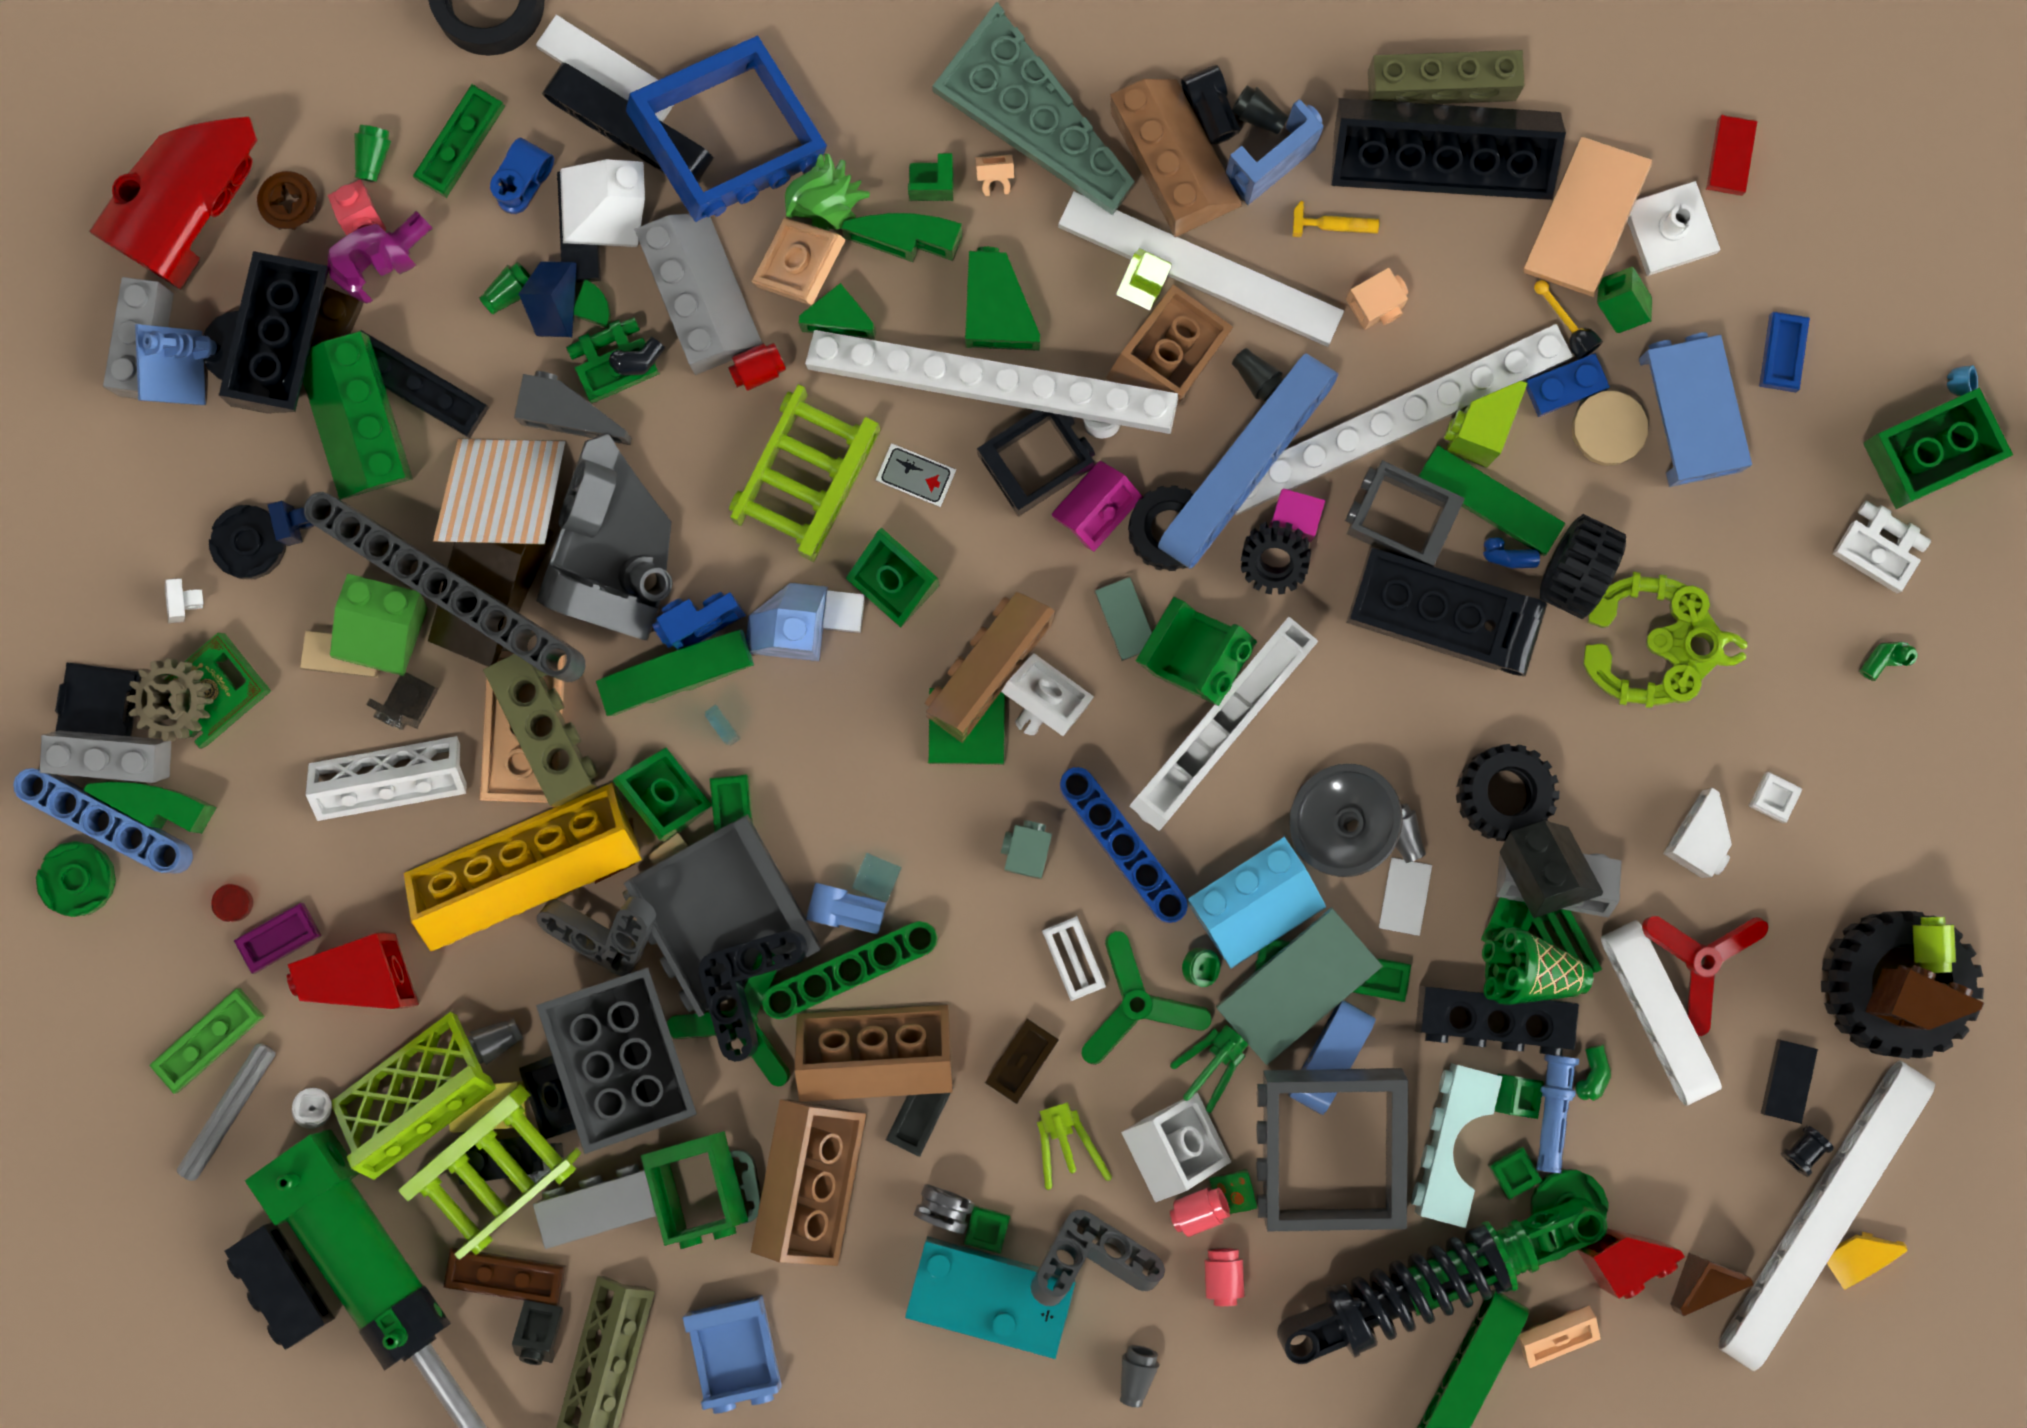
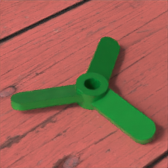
(1154, 1007)
(766, 1056)

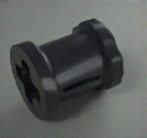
(1807, 1151)

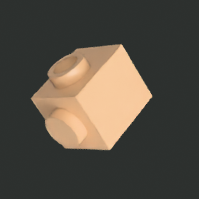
(1378, 299)

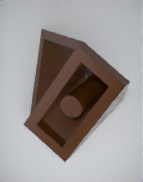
(1705, 1283)

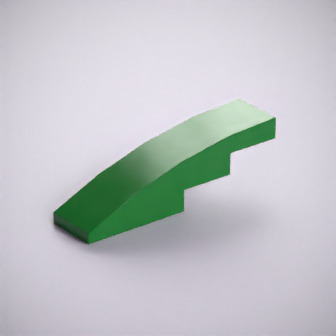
(675, 673)

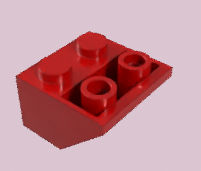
(1627, 1261)

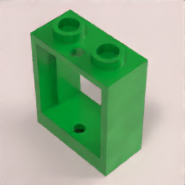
(666, 1198)

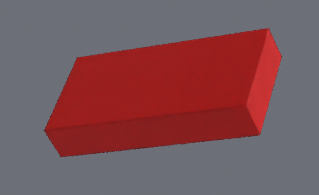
(1731, 155)

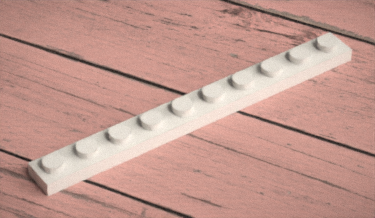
(992, 381)
(1410, 413)

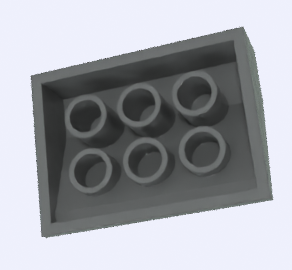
(616, 1060)

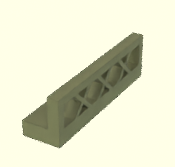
(610, 1363)

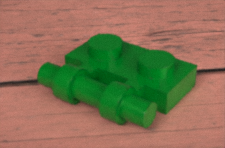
(597, 375)

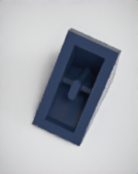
(550, 299)

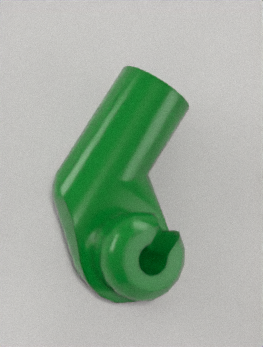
(1599, 1074)

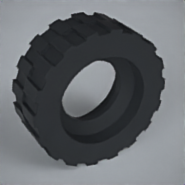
(1141, 520)

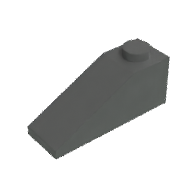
(555, 407)

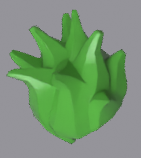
(824, 195)

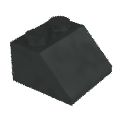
(1548, 867)

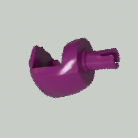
(374, 246)

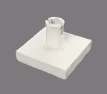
(1672, 228)
(1045, 697)

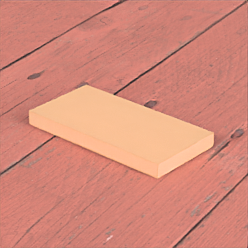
(1587, 216)
(505, 769)

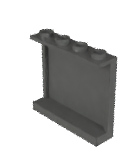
(714, 899)

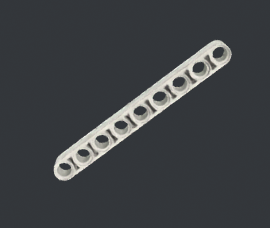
(1826, 1215)

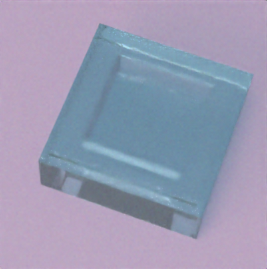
(722, 725)
(876, 877)

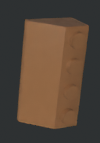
(1173, 153)
(990, 665)
(873, 1053)
(808, 1183)

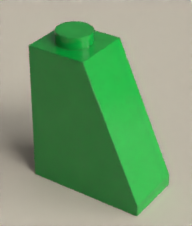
(996, 305)

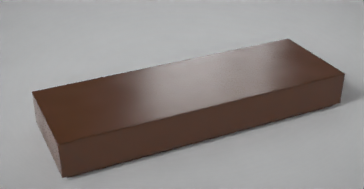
(505, 1277)

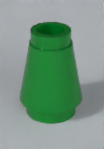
(370, 151)
(505, 288)

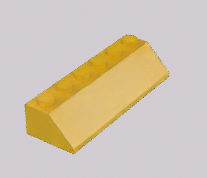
(520, 867)

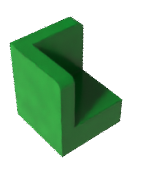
(932, 180)
(1625, 300)

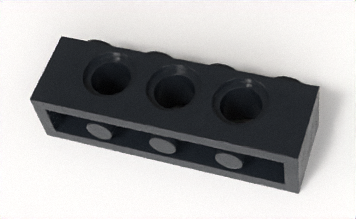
(1557, 1019)

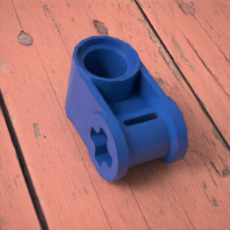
(522, 171)

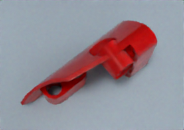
(181, 185)

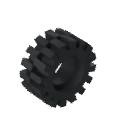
(1271, 576)

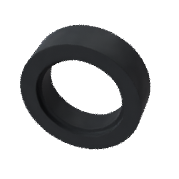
(490, 40)

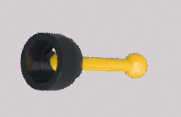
(1583, 340)

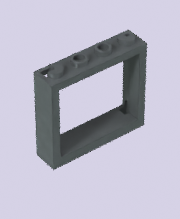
(1387, 1080)

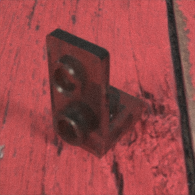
(405, 703)

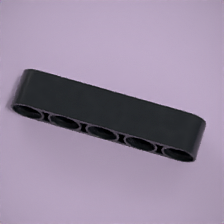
(607, 115)

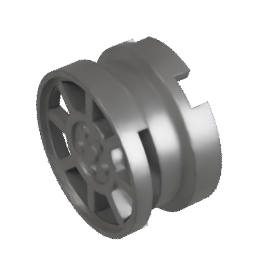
(946, 1204)

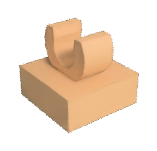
(995, 168)

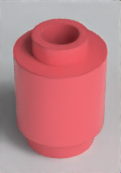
(1200, 1211)
(1224, 1276)

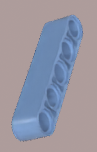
(86, 816)

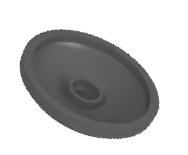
(1328, 805)

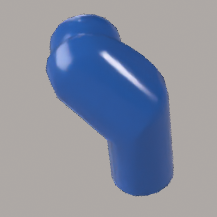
(1512, 559)

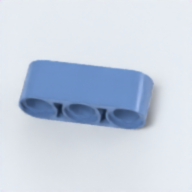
(1336, 1049)

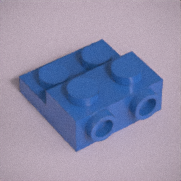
(686, 625)

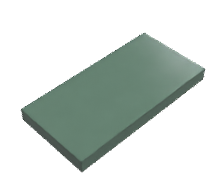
(1299, 986)

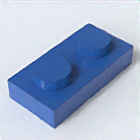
(1566, 385)

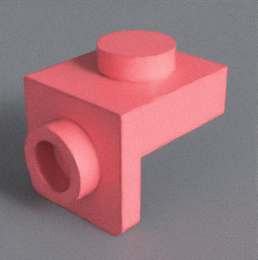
(354, 207)

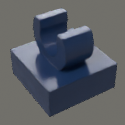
(288, 522)

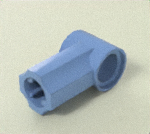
(837, 907)

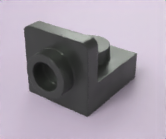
(536, 1332)

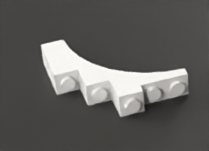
(1223, 724)

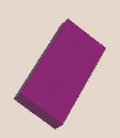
(277, 938)

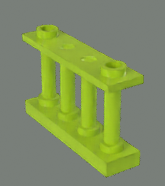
(825, 503)
(456, 1160)

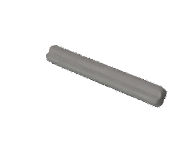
(226, 1112)

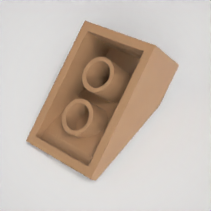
(1171, 346)

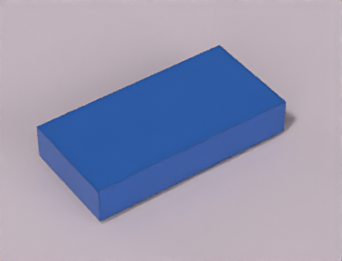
(1784, 352)

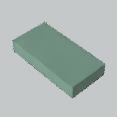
(1124, 617)

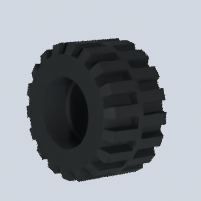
(1583, 566)
(1529, 768)

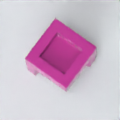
(1299, 510)

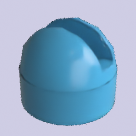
(1962, 380)

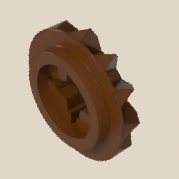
(273, 192)

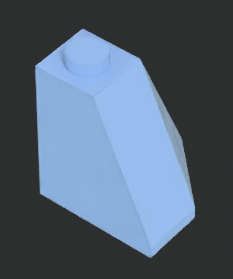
(789, 623)

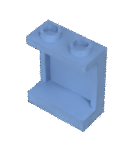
(1254, 178)
(733, 1353)

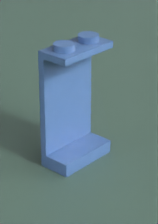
(1698, 408)

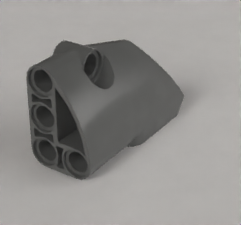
(608, 546)

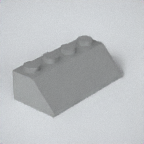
(698, 289)

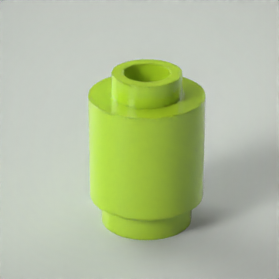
(1934, 944)

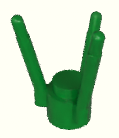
(1226, 1048)

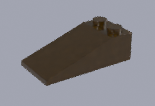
(501, 571)

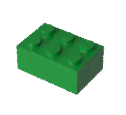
(1937, 448)

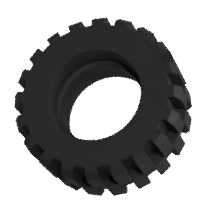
(1851, 986)

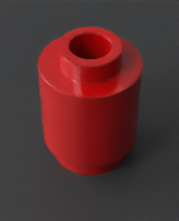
(756, 366)

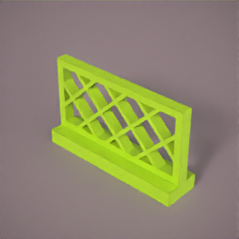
(420, 1117)

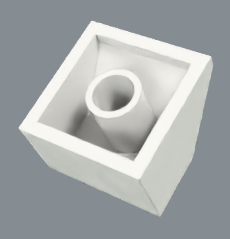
(1176, 1148)

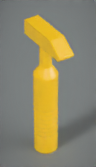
(1333, 223)

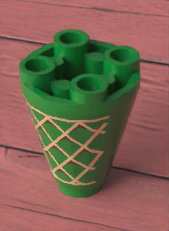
(1531, 970)

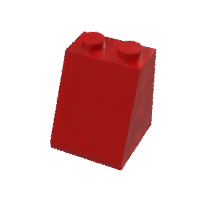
(355, 974)

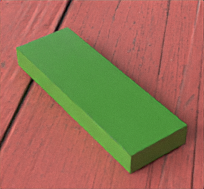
(206, 1041)

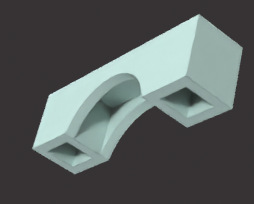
(1465, 1097)

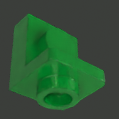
(1507, 915)

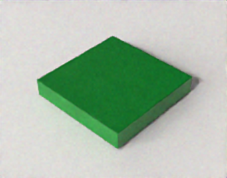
(981, 746)

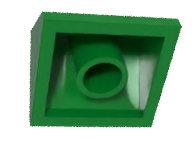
(892, 578)
(663, 794)

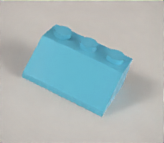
(1257, 902)

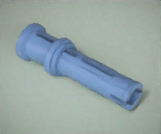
(1557, 1095)

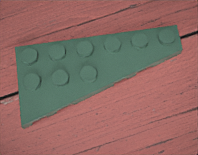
(1021, 101)

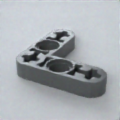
(604, 944)
(1082, 1246)

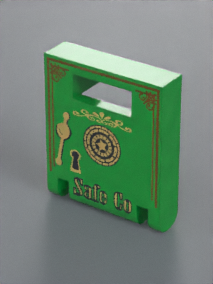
(228, 701)

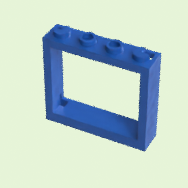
(703, 76)

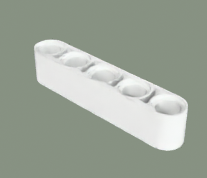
(1661, 1013)

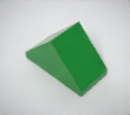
(837, 314)

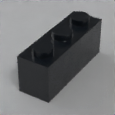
(278, 1285)

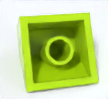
(1484, 425)

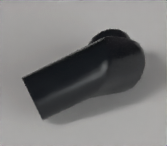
(636, 362)

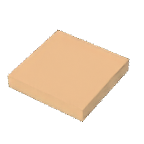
(798, 261)

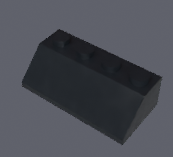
(273, 334)

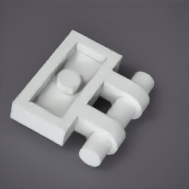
(1876, 555)

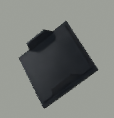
(96, 700)

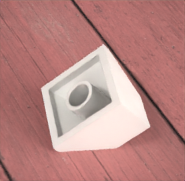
(602, 202)

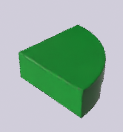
(592, 305)

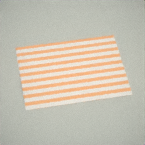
(500, 491)

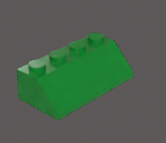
(354, 416)

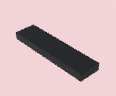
(428, 390)

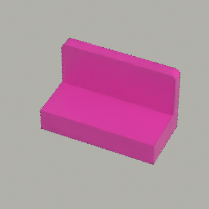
(1097, 505)

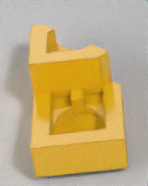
(1862, 1257)

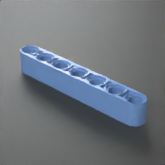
(1247, 461)

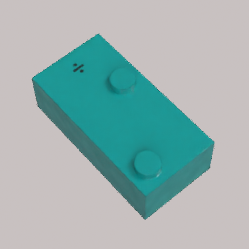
(985, 1298)

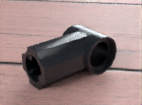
(1207, 95)

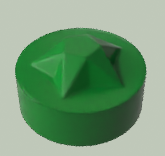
(1201, 967)

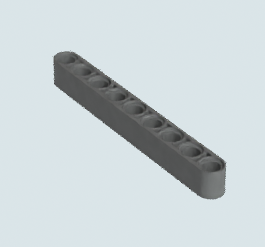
(455, 597)

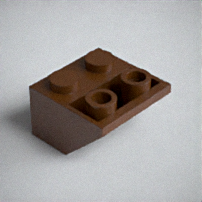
(1917, 1001)

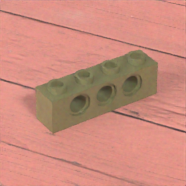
(1447, 77)
(558, 786)

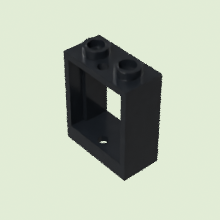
(1005, 480)

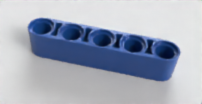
(1119, 826)

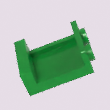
(1196, 652)

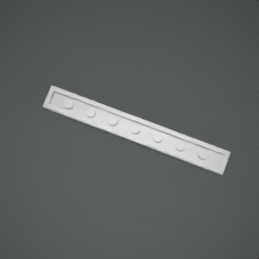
(1204, 270)

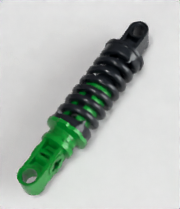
(1483, 1261)

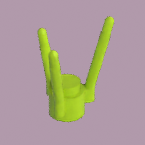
(1059, 1122)

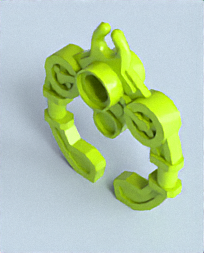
(1690, 609)

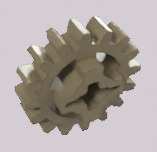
(186, 700)

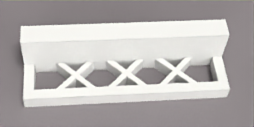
(385, 784)

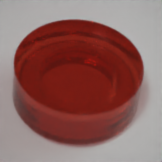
(232, 903)

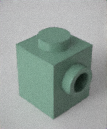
(1026, 849)

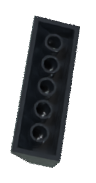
(1447, 148)

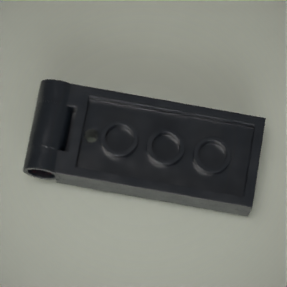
(1446, 612)

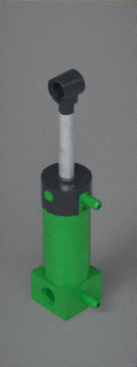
(360, 1261)

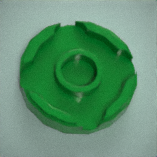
(75, 879)
(1567, 1185)

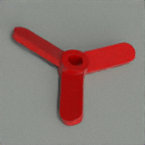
(1691, 952)

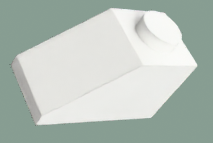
(1703, 837)

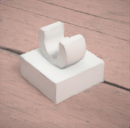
(179, 600)

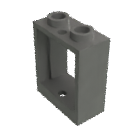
(1448, 501)

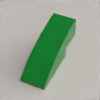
(905, 233)
(154, 804)

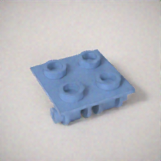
(171, 364)

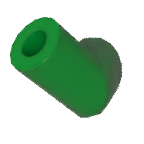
(1888, 655)

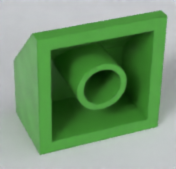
(376, 624)

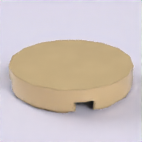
(1610, 428)

